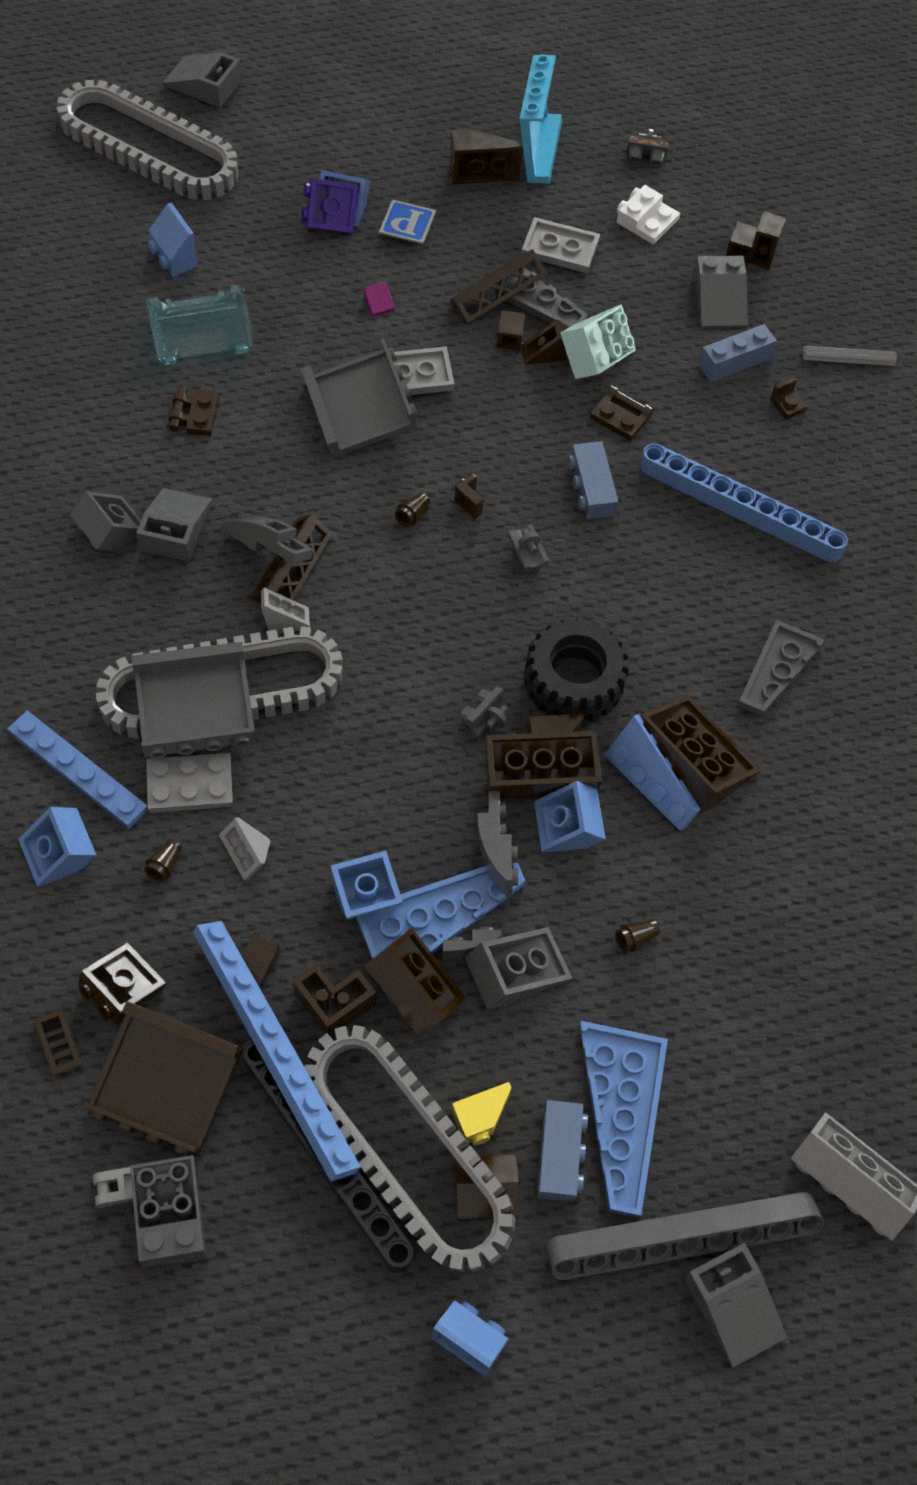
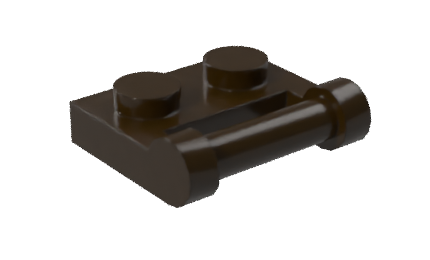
(619, 419)

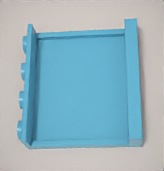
(538, 128)

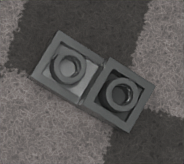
(458, 947)

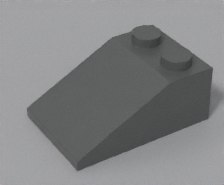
(721, 291)
(517, 967)

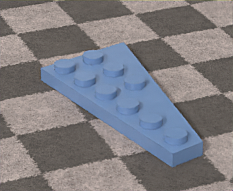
(436, 910)
(624, 1092)

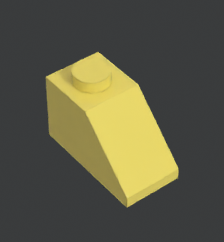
(480, 1113)

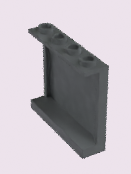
(361, 401)
(193, 700)

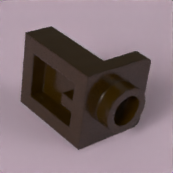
(787, 399)
(468, 497)

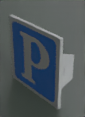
(407, 221)

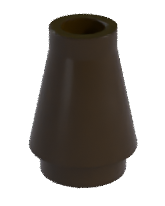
(411, 510)
(162, 862)
(634, 935)

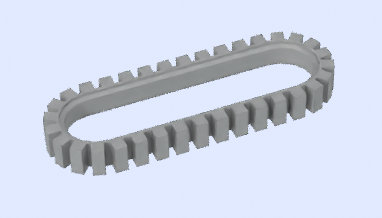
(158, 120)
(318, 644)
(383, 1178)

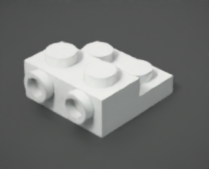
(646, 214)

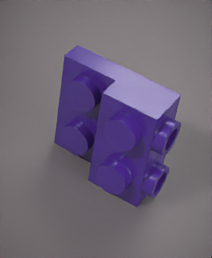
(329, 205)

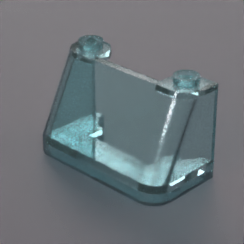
(200, 325)

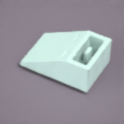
(598, 342)

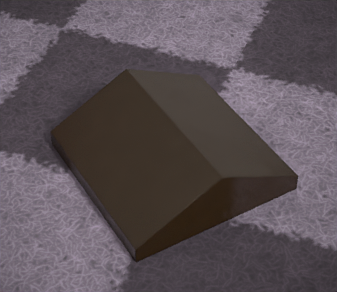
(472, 1202)

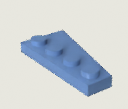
(645, 767)

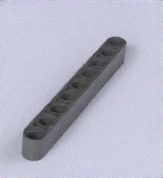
(683, 1235)

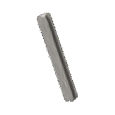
(846, 355)

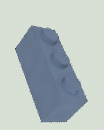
(737, 353)
(593, 480)
(562, 1151)

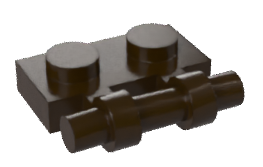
(202, 411)

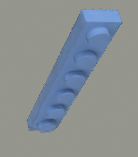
(78, 769)

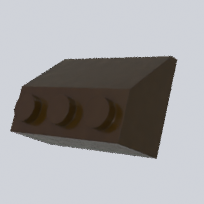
(414, 982)

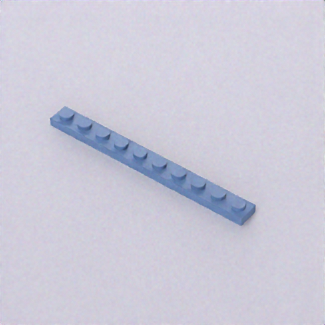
(277, 1051)

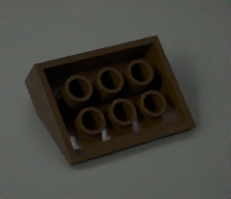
(699, 751)

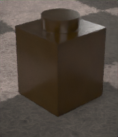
(510, 330)

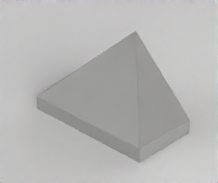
(283, 612)
(245, 846)

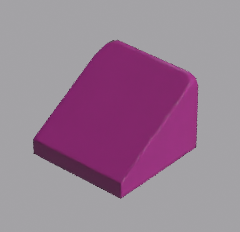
(378, 299)

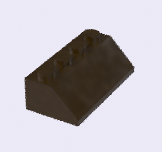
(541, 763)

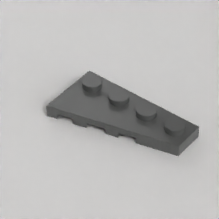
(542, 301)
(778, 665)

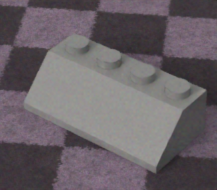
(857, 1176)

